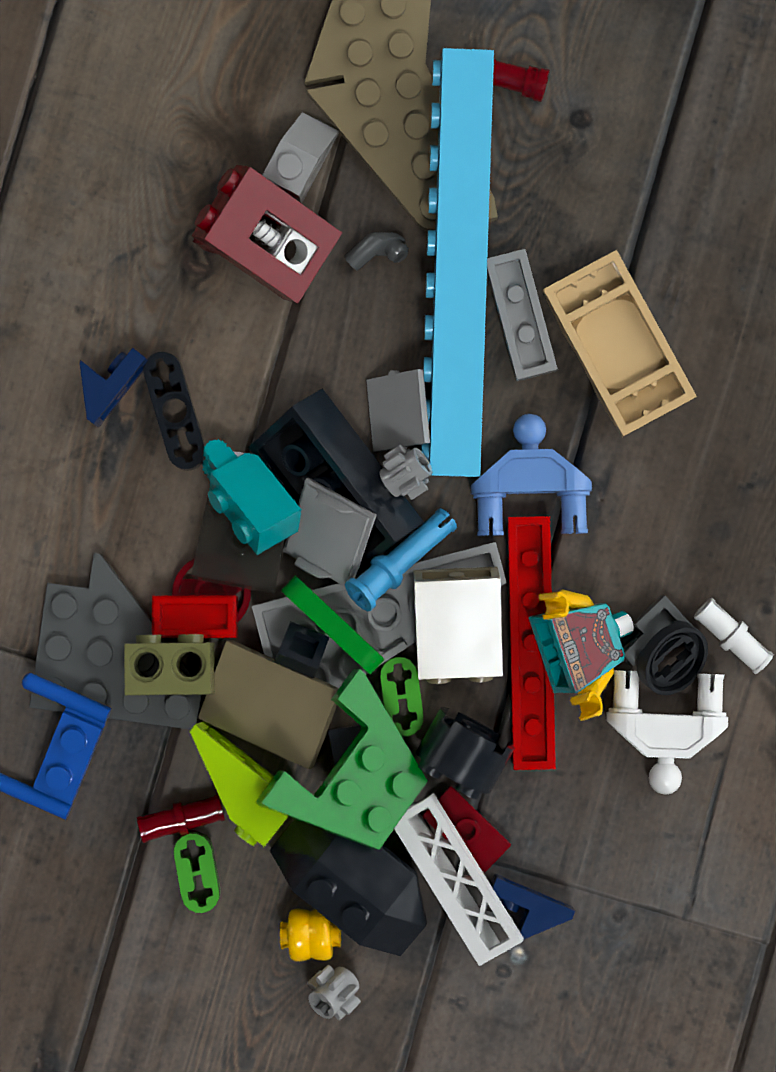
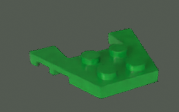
(368, 784)

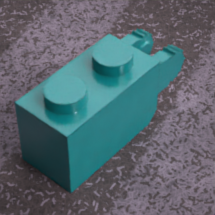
(249, 497)

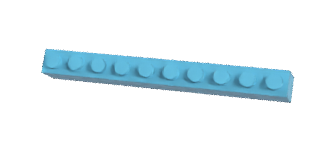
(459, 260)

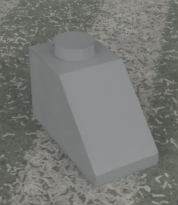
(300, 156)

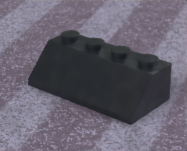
(321, 445)

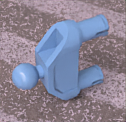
(531, 472)

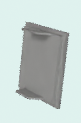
(329, 534)

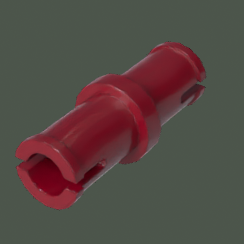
(180, 818)

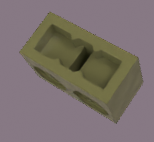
(169, 678)

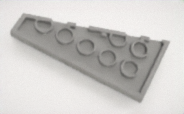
(386, 627)

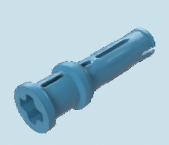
(388, 570)

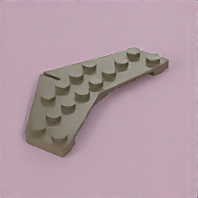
(384, 94)

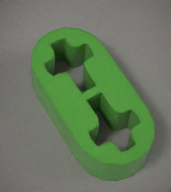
(412, 694)
(187, 874)

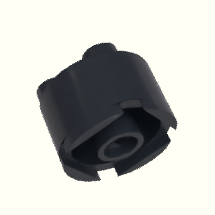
(463, 753)

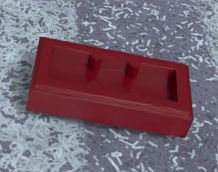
(477, 833)

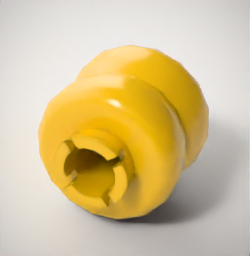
(309, 935)

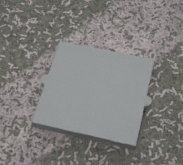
(398, 410)

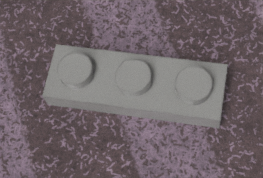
(520, 315)

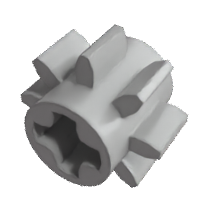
(406, 472)
(333, 992)

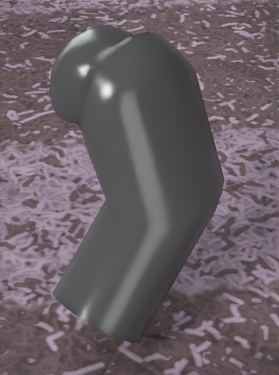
(379, 244)

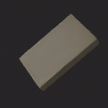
(269, 704)

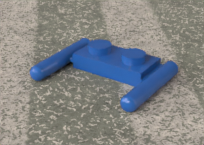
(67, 753)

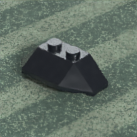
(353, 886)

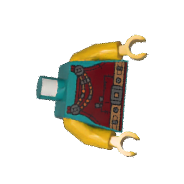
(580, 646)

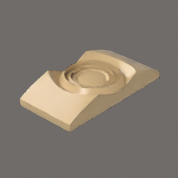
(618, 343)

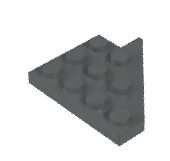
(84, 651)

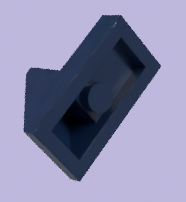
(103, 395)
(540, 910)

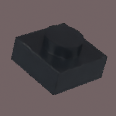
(302, 649)

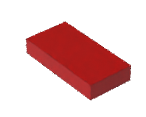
(195, 615)

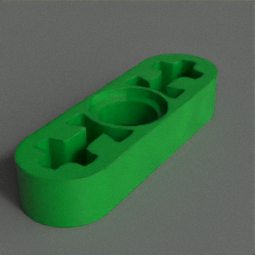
(332, 624)

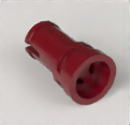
(528, 81)

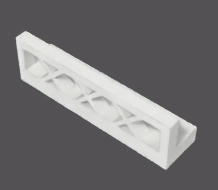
(449, 884)

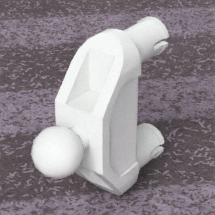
(667, 734)

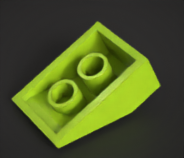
(238, 783)

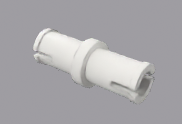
(733, 636)

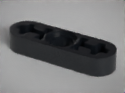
(176, 378)

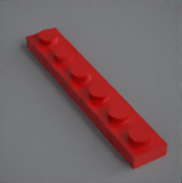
(530, 687)

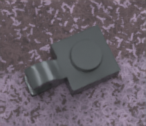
(652, 620)

